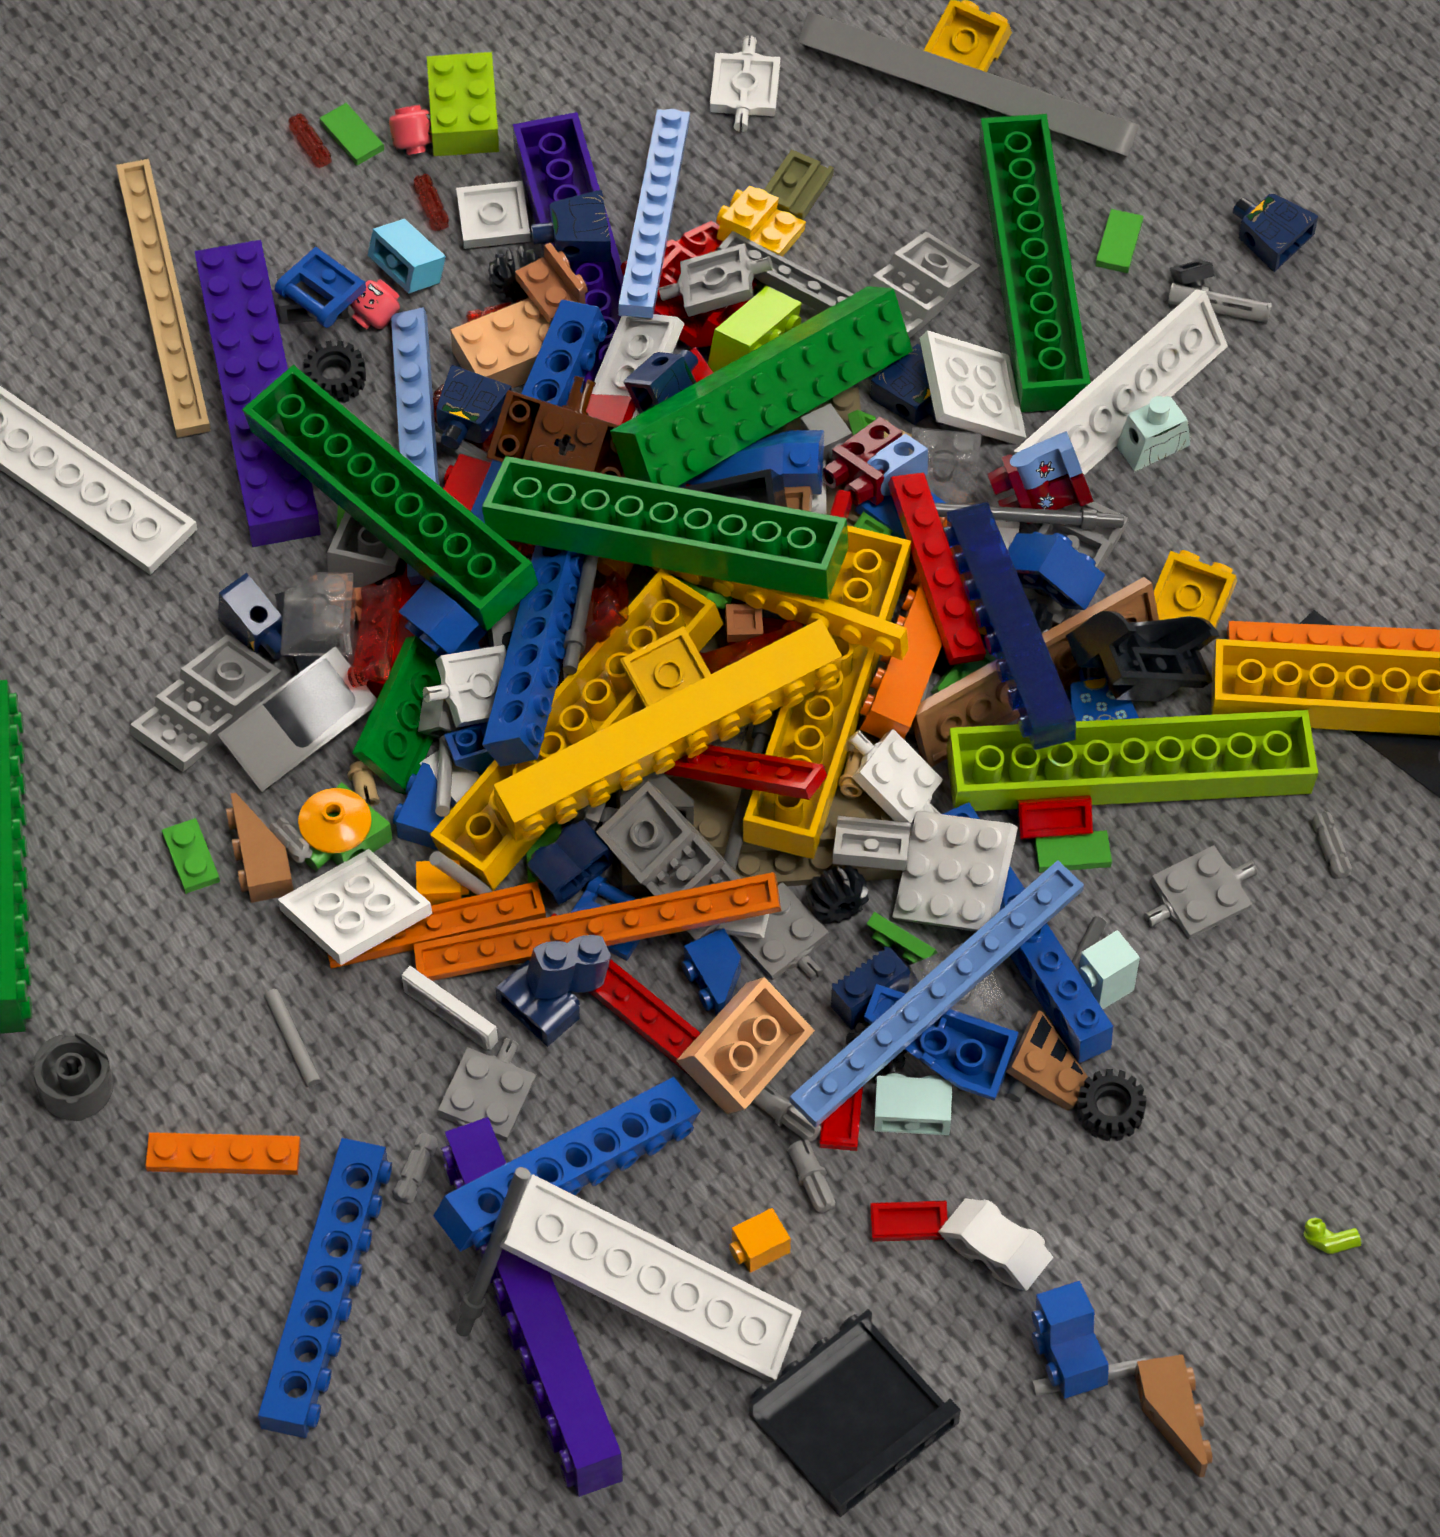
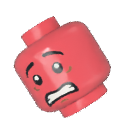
(411, 129)
(375, 305)

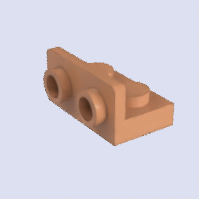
(551, 280)

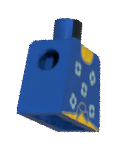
(1094, 700)

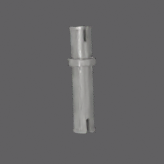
(1260, 310)

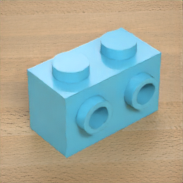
(406, 255)

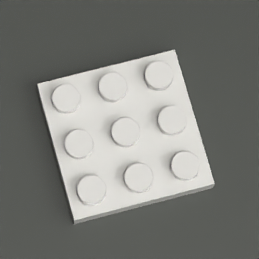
(972, 387)
(954, 871)
(355, 906)

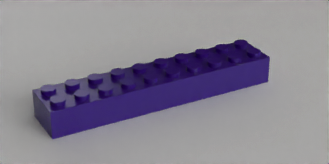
(558, 167)
(248, 360)
(542, 1336)

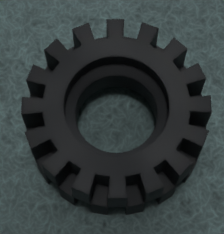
(341, 356)
(1111, 1085)

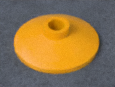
(339, 832)

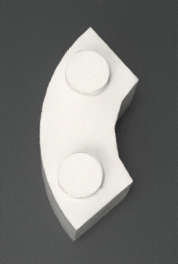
(1007, 1249)

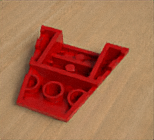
(700, 328)

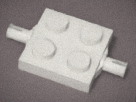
(745, 84)
(468, 683)
(895, 776)

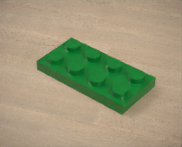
(391, 735)

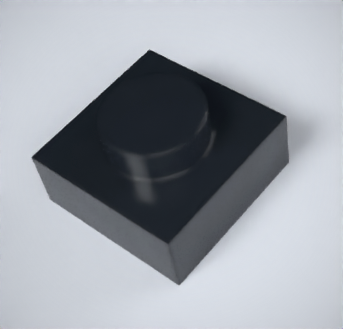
(1192, 273)

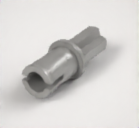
(785, 1113)
(811, 1176)

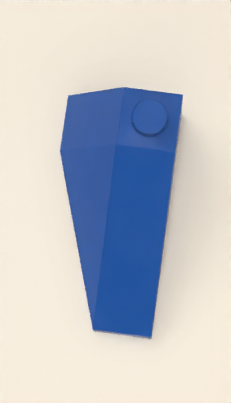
(791, 454)
(957, 1046)

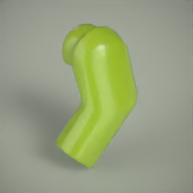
(1327, 1241)

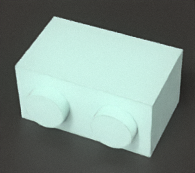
(1109, 969)
(913, 1104)

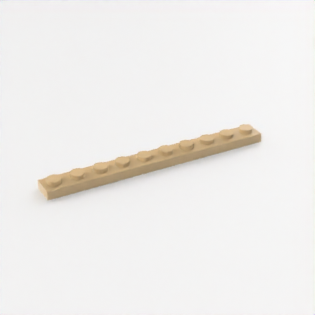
(163, 299)

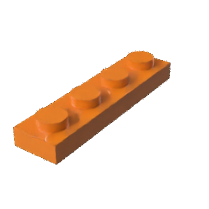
(223, 1153)

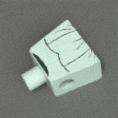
(1153, 433)

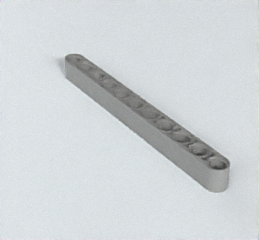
(967, 82)

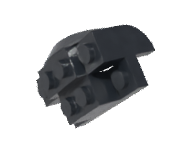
(1144, 657)

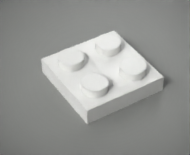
(493, 214)

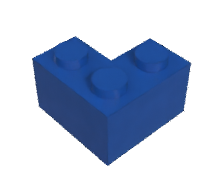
(1055, 568)
(440, 621)
(1068, 1340)

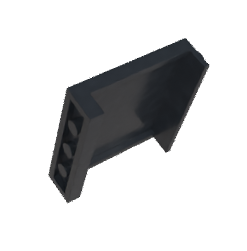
(851, 1413)

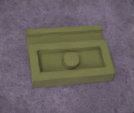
(799, 183)

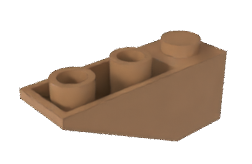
(263, 855)
(1168, 1402)

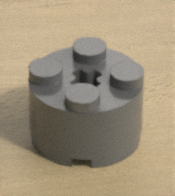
(73, 1076)

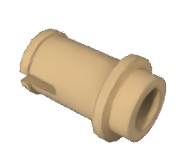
(364, 782)
(848, 785)

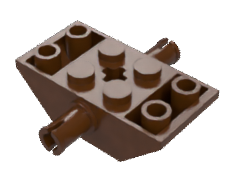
(531, 427)

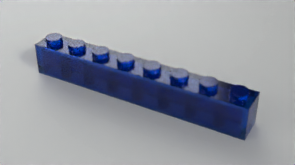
(1010, 627)

